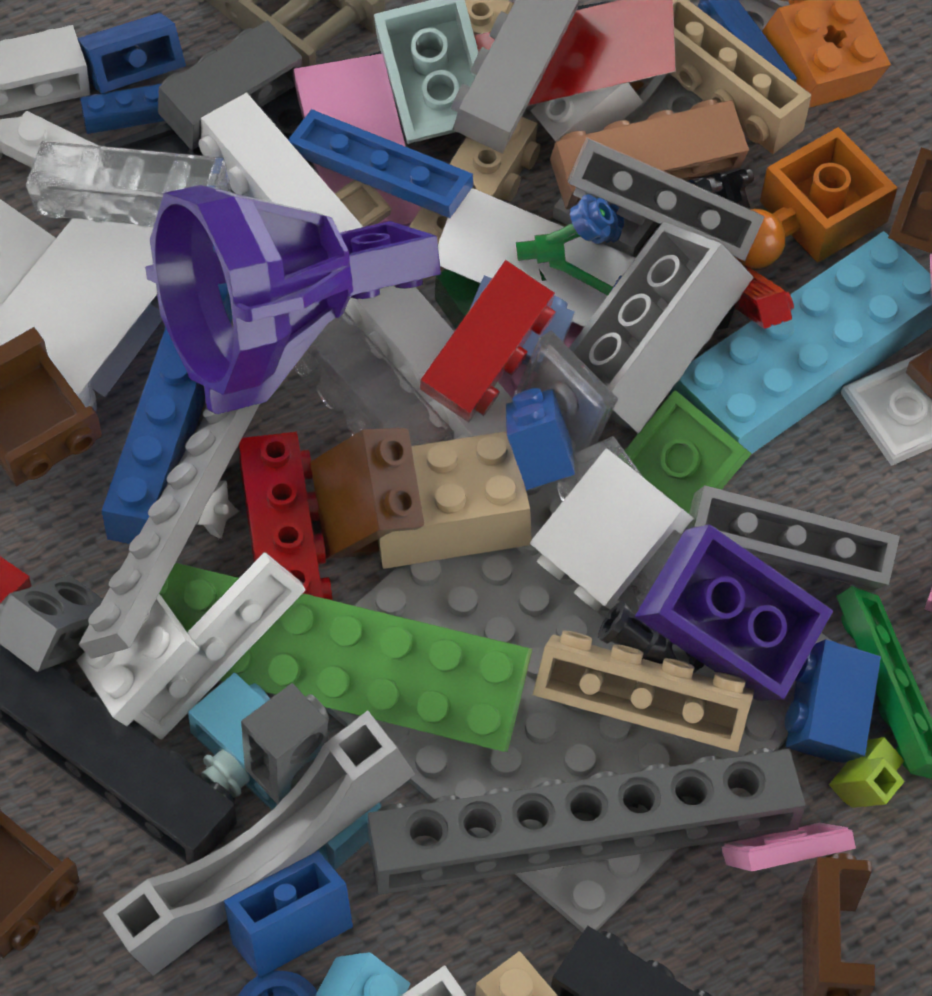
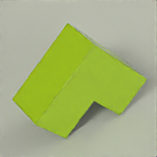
(870, 778)

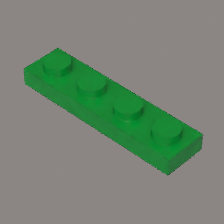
(897, 690)

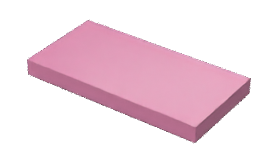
(361, 96)

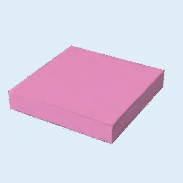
(788, 846)

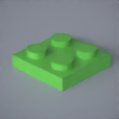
(685, 451)

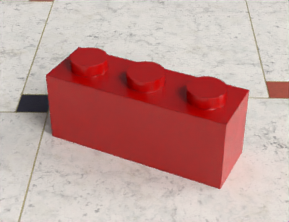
(489, 342)

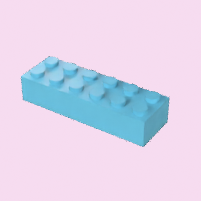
(838, 332)

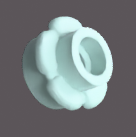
(226, 771)

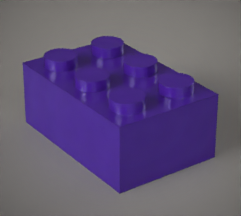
(734, 612)

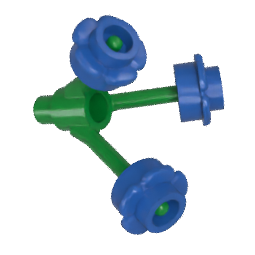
(593, 222)

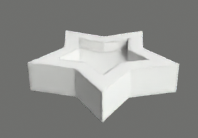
(217, 511)

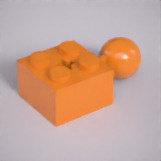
(828, 47)
(822, 198)

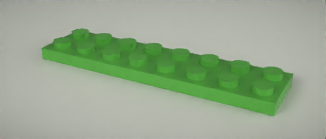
(373, 662)

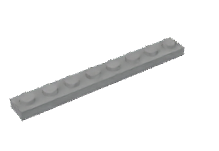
(165, 532)

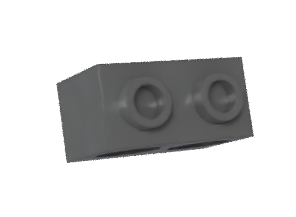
(47, 621)
(283, 740)

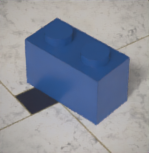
(132, 52)
(539, 437)
(833, 702)
(288, 913)

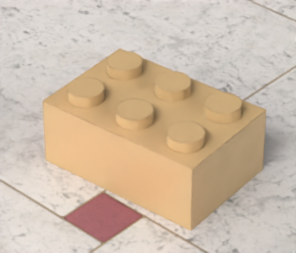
(468, 501)

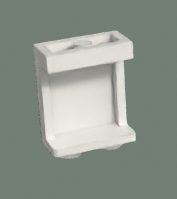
(607, 530)

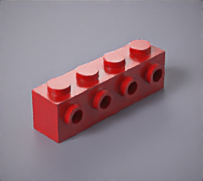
(281, 507)

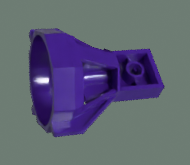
(284, 282)

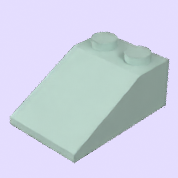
(427, 61)

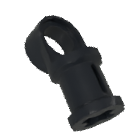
(625, 629)

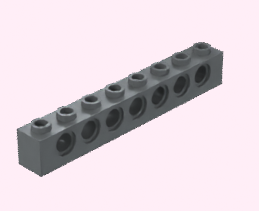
(564, 839)

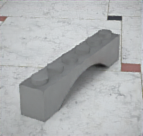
(185, 905)

